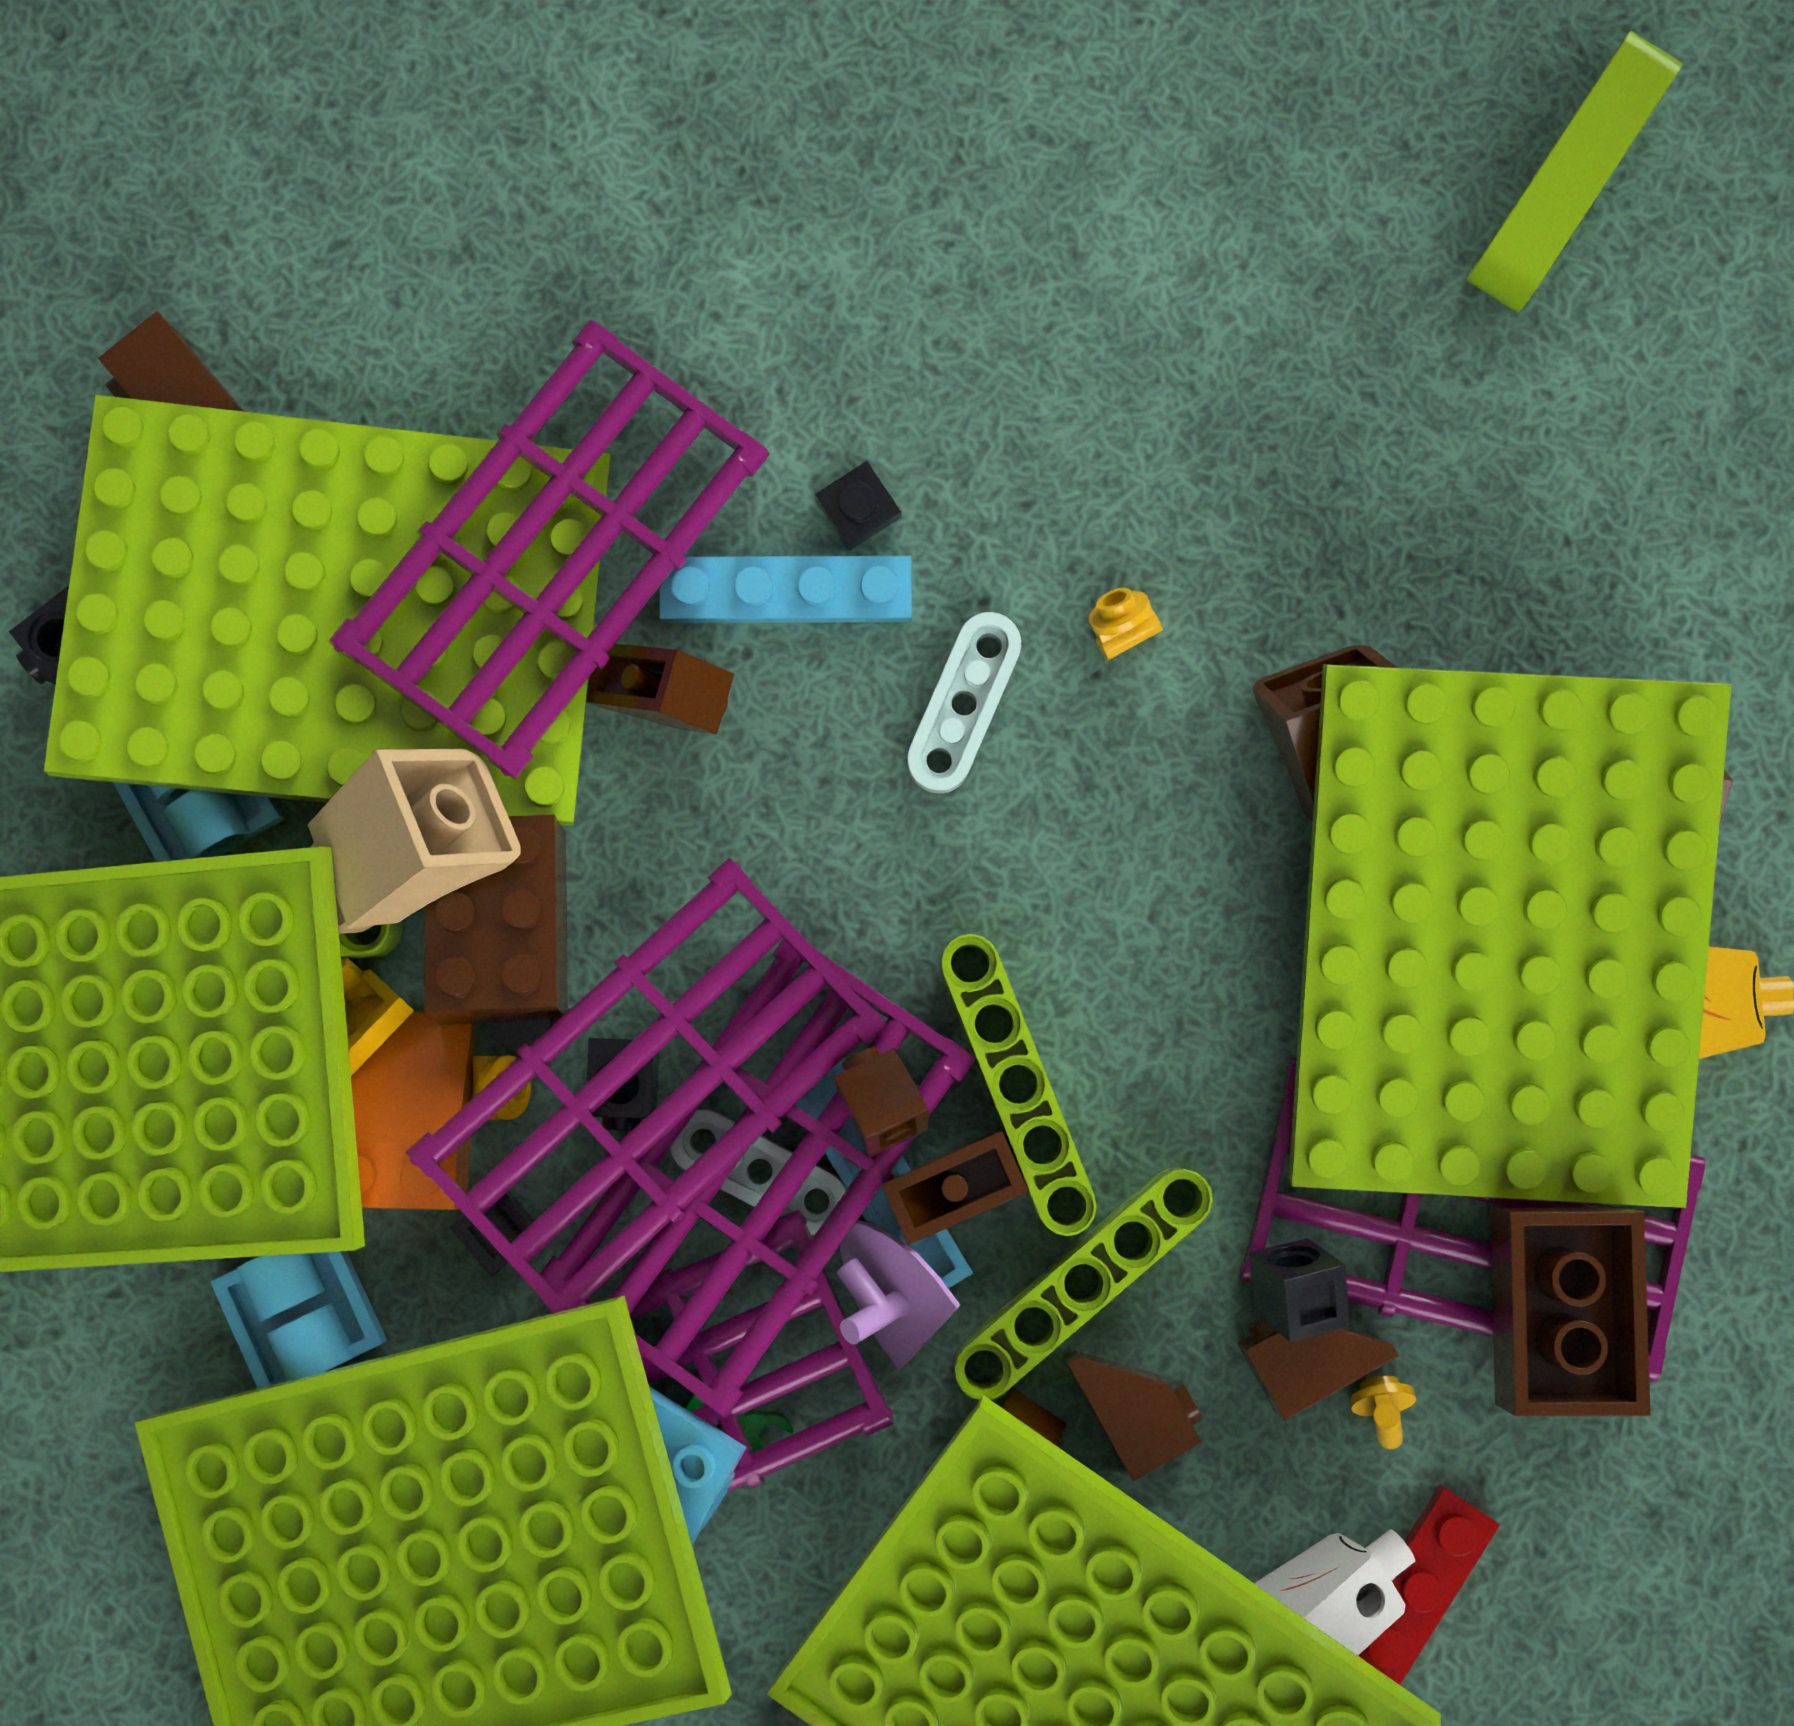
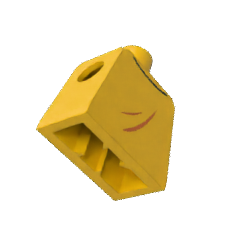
(1739, 1000)

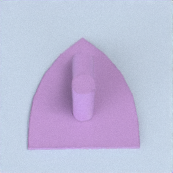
(895, 1292)

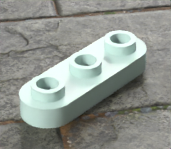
(971, 675)
(739, 1181)

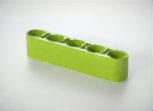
(1574, 172)
(1040, 1108)
(1070, 1313)

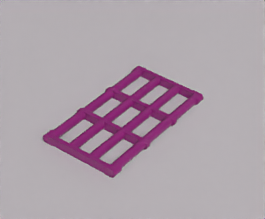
(541, 612)
(578, 1108)
(1406, 1236)
(746, 1241)
(753, 1466)

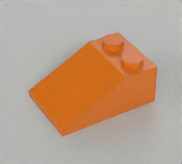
(399, 1096)

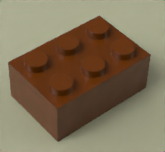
(503, 939)
(1570, 1311)

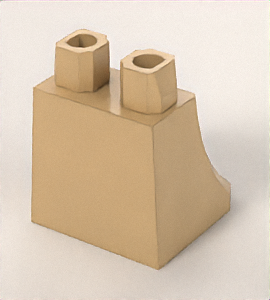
(411, 833)

